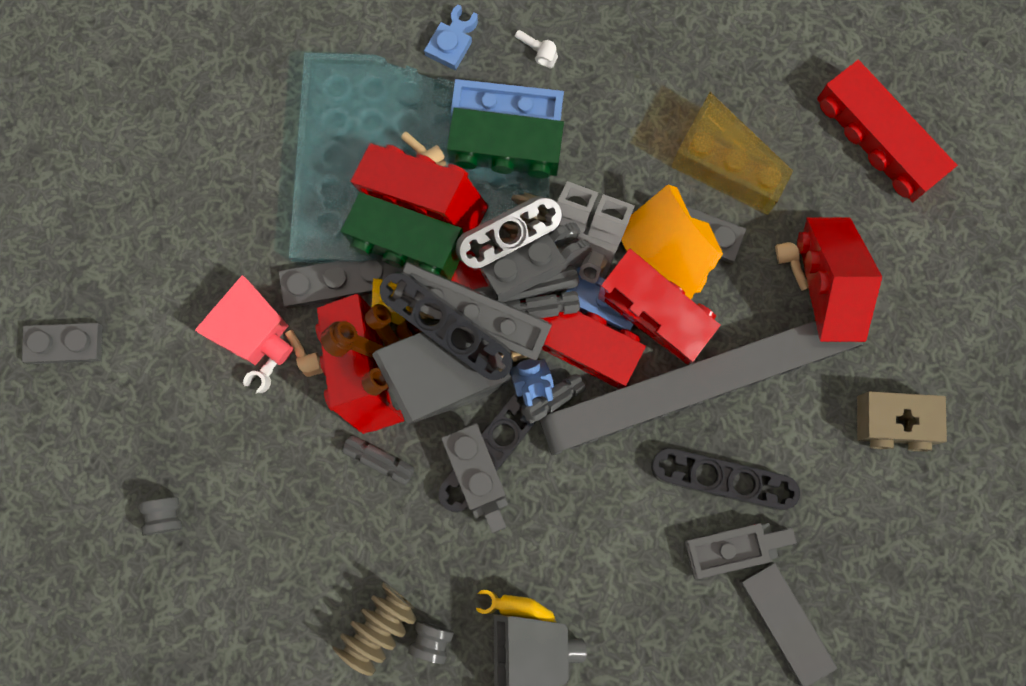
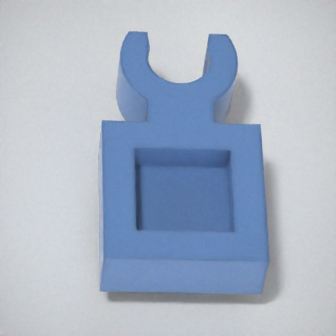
(451, 42)
(532, 380)

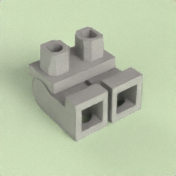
(604, 231)

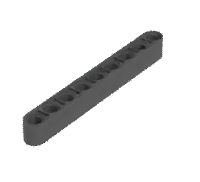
(687, 387)

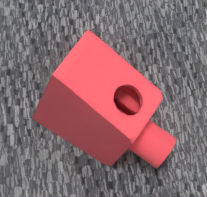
(247, 325)

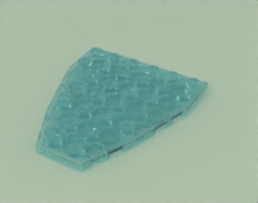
(363, 102)

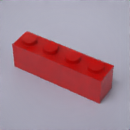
(885, 131)

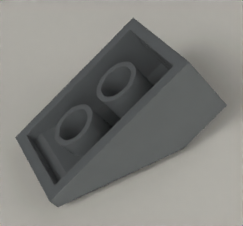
(432, 379)

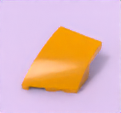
(673, 241)

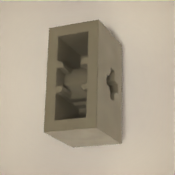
(923, 416)

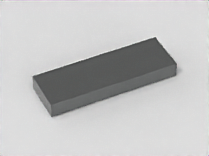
(788, 625)

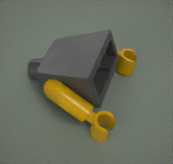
(530, 643)

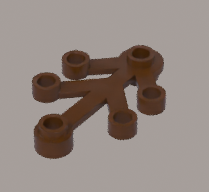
(343, 337)

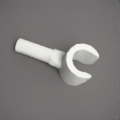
(545, 50)
(264, 374)

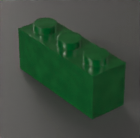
(505, 142)
(401, 236)

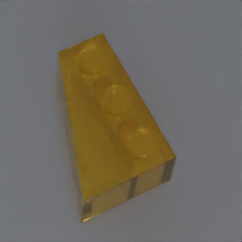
(731, 158)

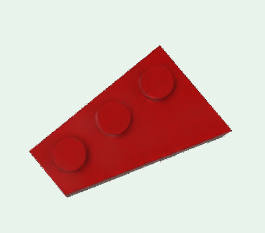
(839, 278)
(345, 373)

